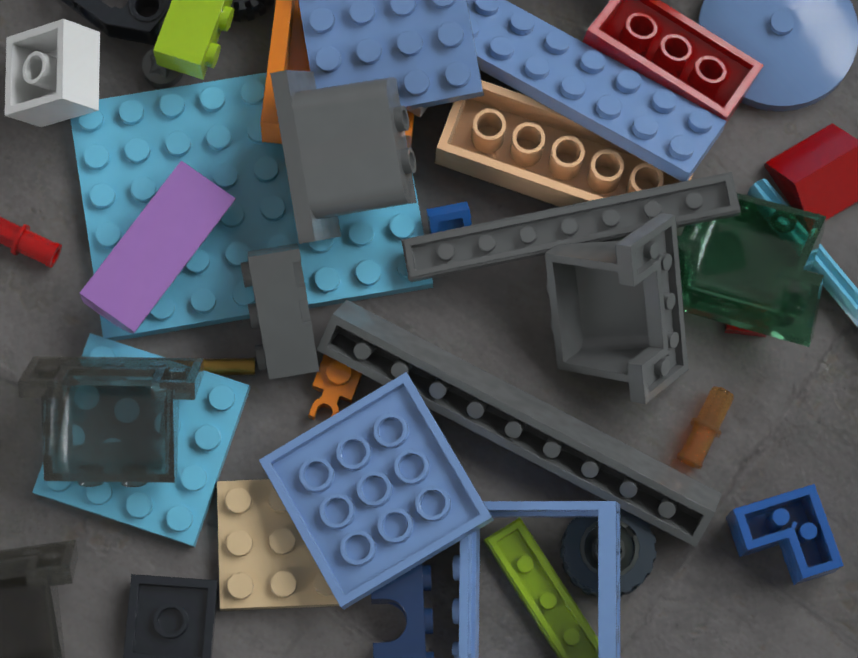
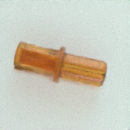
(706, 427)

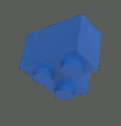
(796, 524)

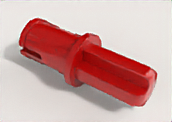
(28, 243)

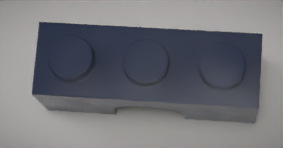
(407, 596)

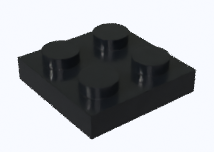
(170, 617)

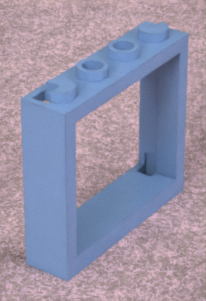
(467, 570)

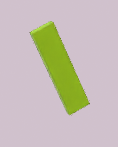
(542, 592)

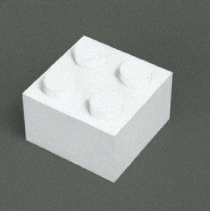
(52, 73)

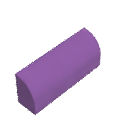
(156, 248)

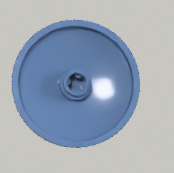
(799, 42)

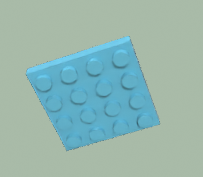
(203, 444)

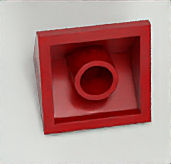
(819, 172)

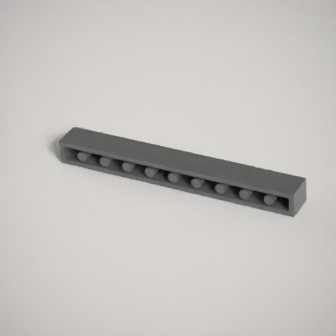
(522, 423)

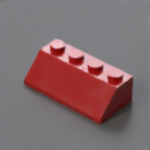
(674, 53)

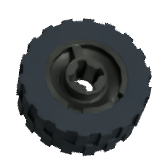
(580, 552)

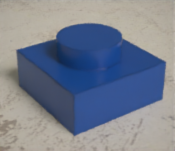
(448, 217)

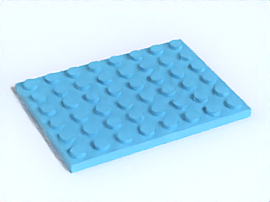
(216, 130)

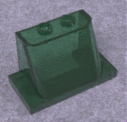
(755, 269)

